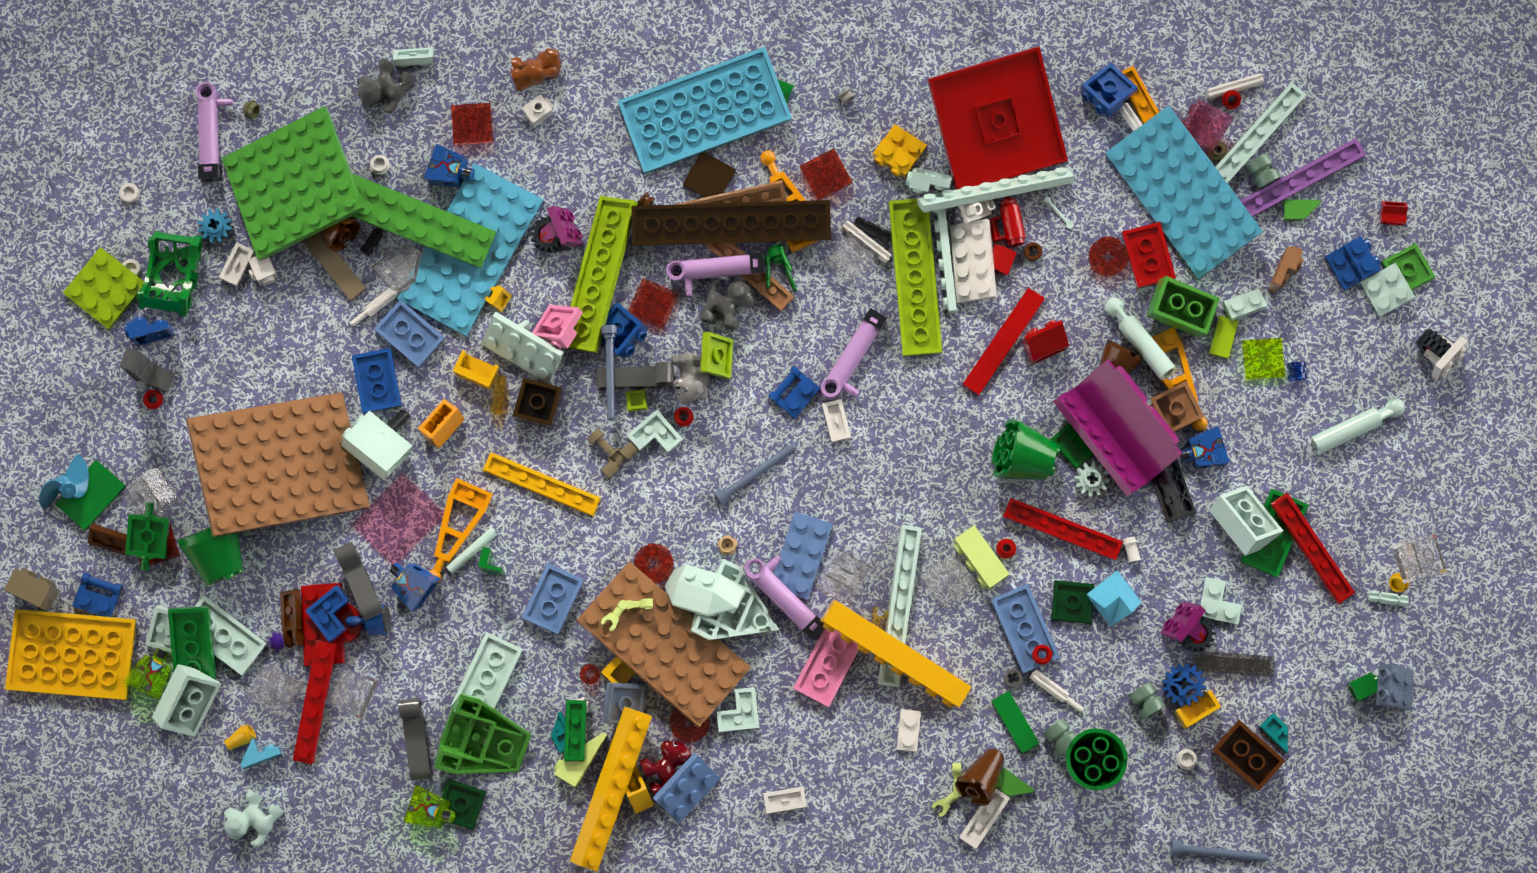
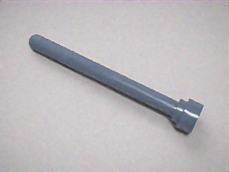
(609, 333)
(725, 494)
(1178, 848)

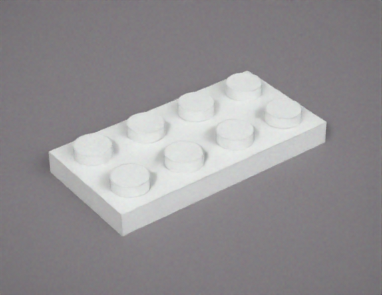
(973, 261)

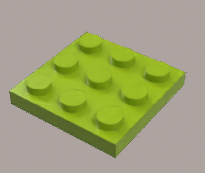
(104, 288)

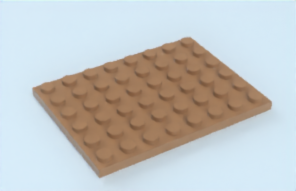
(276, 464)

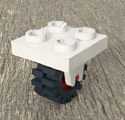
(1441, 351)

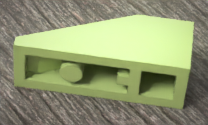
(574, 771)

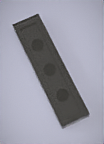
(1234, 663)

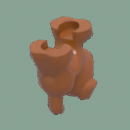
(535, 70)

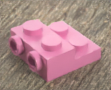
(558, 325)

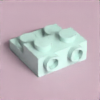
(921, 179)

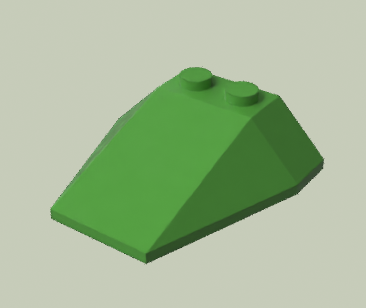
(480, 740)

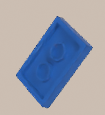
(376, 380)

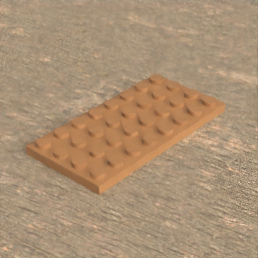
(662, 649)

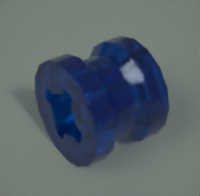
(1297, 371)

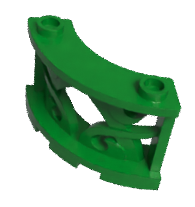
(181, 299)

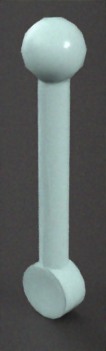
(1069, 224)

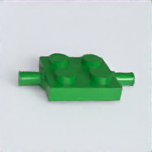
(147, 536)

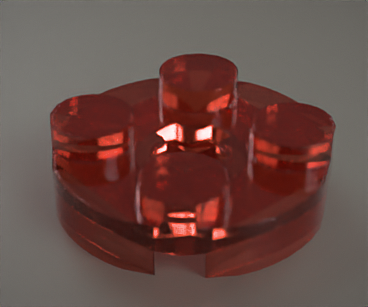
(1116, 249)
(665, 562)
(686, 734)

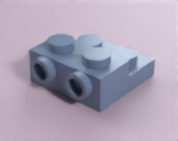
(1394, 686)

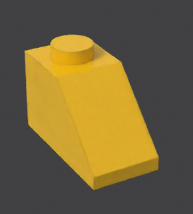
(638, 793)

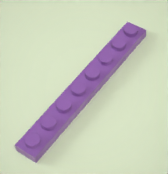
(1303, 177)

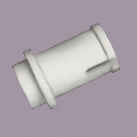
(1131, 549)

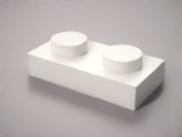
(236, 264)
(836, 421)
(908, 730)
(785, 800)

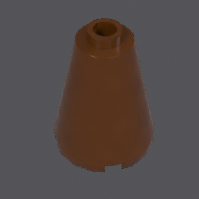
(340, 233)
(1120, 356)
(981, 777)

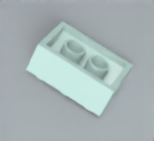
(1245, 520)
(186, 701)

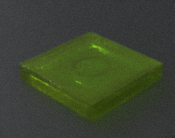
(1263, 358)

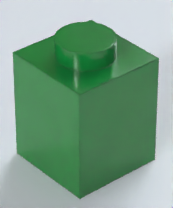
(1363, 686)

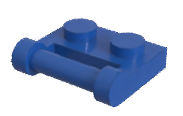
(800, 395)
(95, 602)

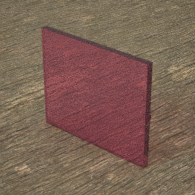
(398, 519)

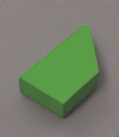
(1299, 208)
(1012, 785)

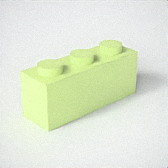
(980, 558)

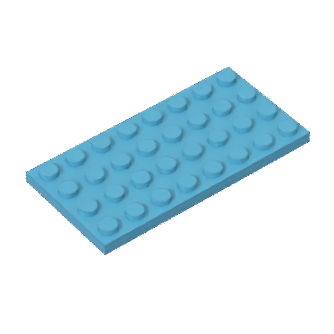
(704, 110)
(1184, 192)
(454, 289)

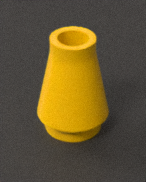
(240, 737)

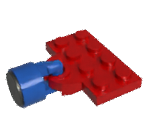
(349, 617)

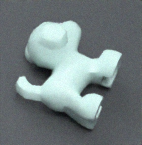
(238, 822)

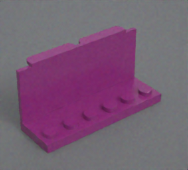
(1120, 427)

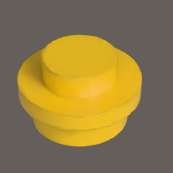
(1396, 583)

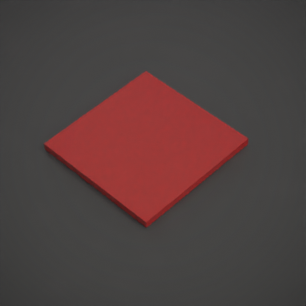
(997, 119)

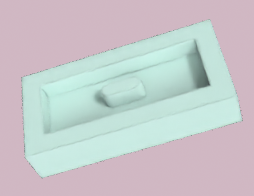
(416, 56)
(1244, 305)

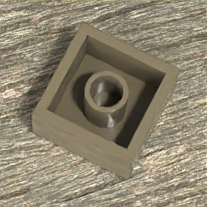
(36, 591)

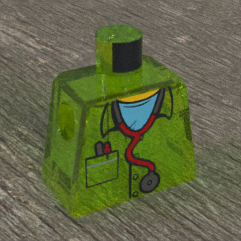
(149, 674)
(428, 809)

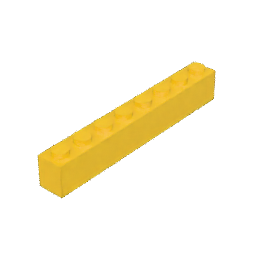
(896, 654)
(610, 789)

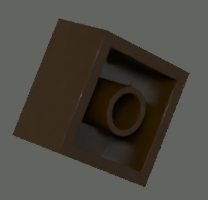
(537, 403)

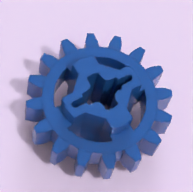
(1197, 687)

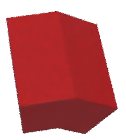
(1393, 213)
(1003, 259)

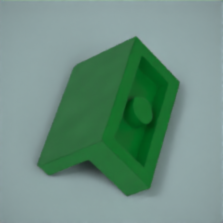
(485, 563)

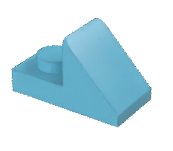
(254, 756)

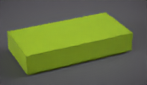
(1223, 337)

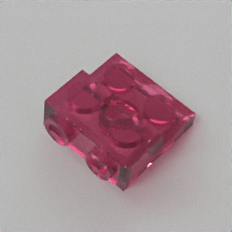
(1207, 124)

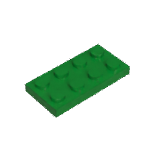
(1273, 555)
(192, 639)

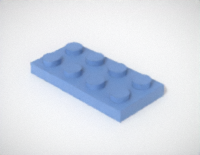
(802, 553)
(1023, 626)

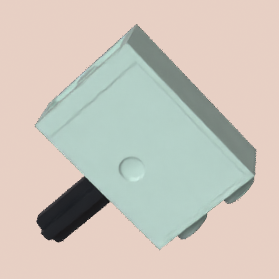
(378, 443)

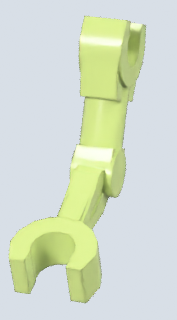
(644, 604)
(945, 803)

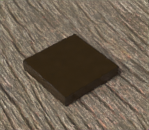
(709, 176)

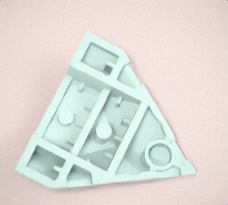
(747, 619)

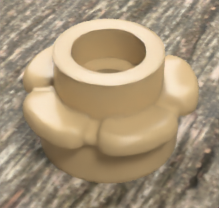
(727, 540)

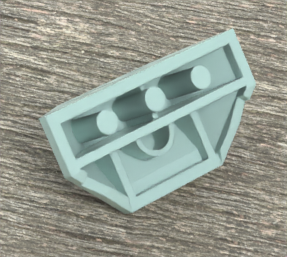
(702, 591)

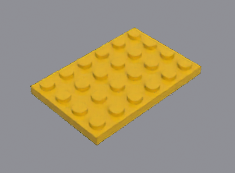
(70, 654)

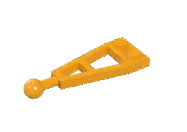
(768, 159)
(1168, 341)
(471, 496)

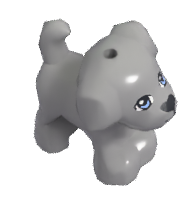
(692, 381)

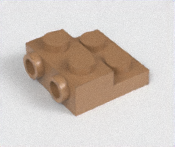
(1288, 265)
(1177, 407)

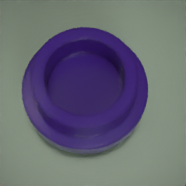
(276, 641)

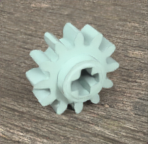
(1097, 475)

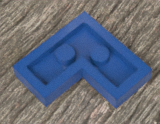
(324, 612)

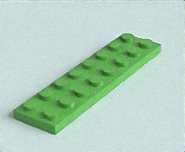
(423, 223)

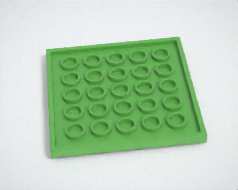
(292, 183)

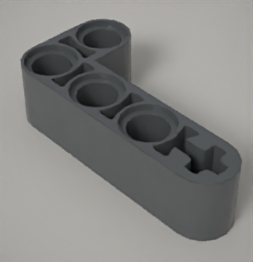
(143, 370)
(637, 377)
(358, 581)
(415, 738)

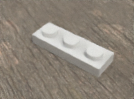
(984, 819)

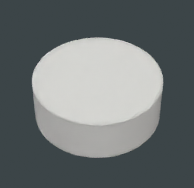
(129, 193)
(133, 266)

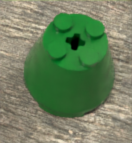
(1023, 453)
(213, 556)
(1097, 745)

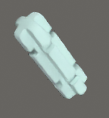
(1388, 598)

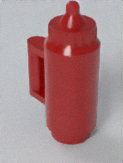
(1011, 222)

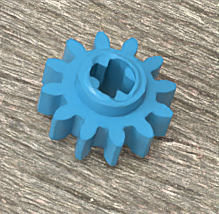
(209, 232)

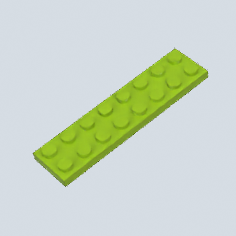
(600, 270)
(915, 278)

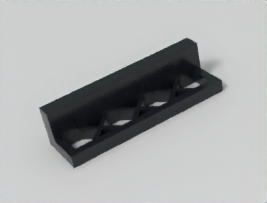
(1169, 497)

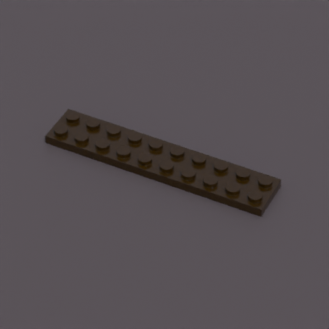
(731, 223)

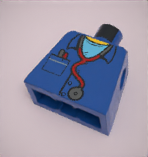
(447, 168)
(1206, 450)
(413, 584)

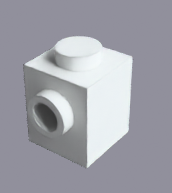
(538, 110)
(262, 271)

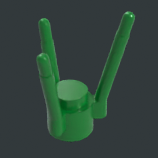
(777, 256)

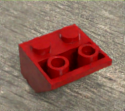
(1045, 341)

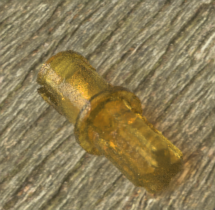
(499, 395)

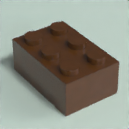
(1247, 756)

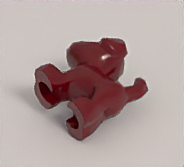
(673, 755)

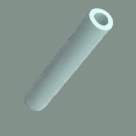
(471, 550)

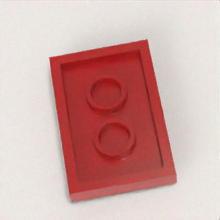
(1148, 254)

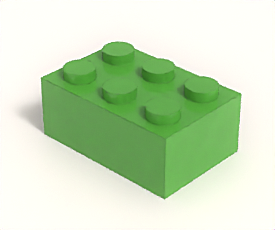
(1183, 307)

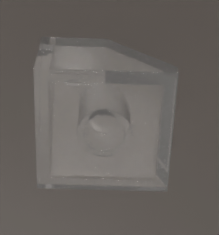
(399, 268)

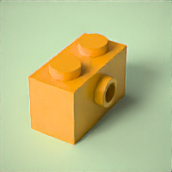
(441, 423)

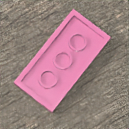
(826, 668)

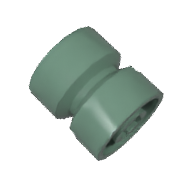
(1263, 171)
(1146, 700)
(1060, 735)

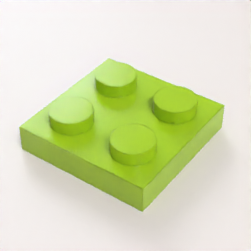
(716, 355)

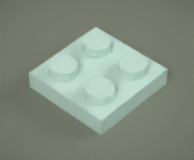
(1387, 289)

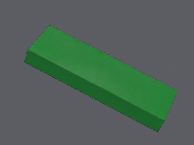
(1015, 722)
(575, 731)

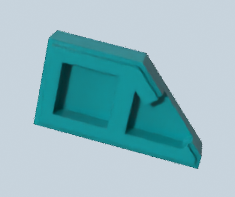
(1276, 731)
(558, 732)

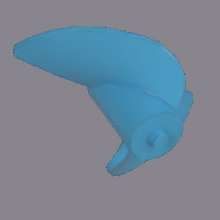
(70, 485)

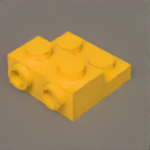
(899, 151)

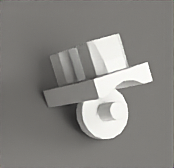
(976, 210)

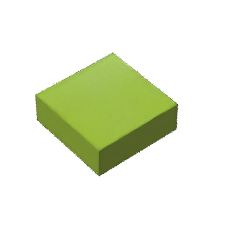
(636, 400)

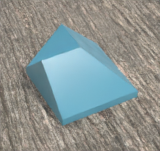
(1114, 598)

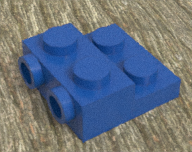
(1108, 90)
(1353, 263)
(629, 330)
(142, 332)

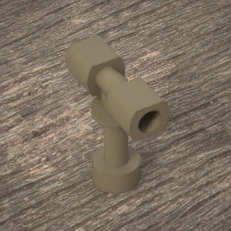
(616, 457)

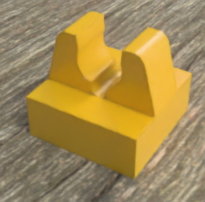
(499, 298)

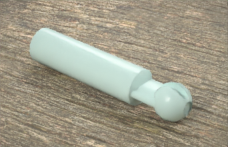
(1141, 340)
(1356, 426)

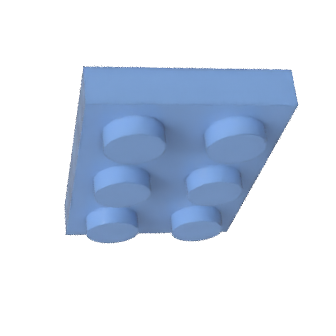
(409, 333)
(553, 599)
(686, 788)

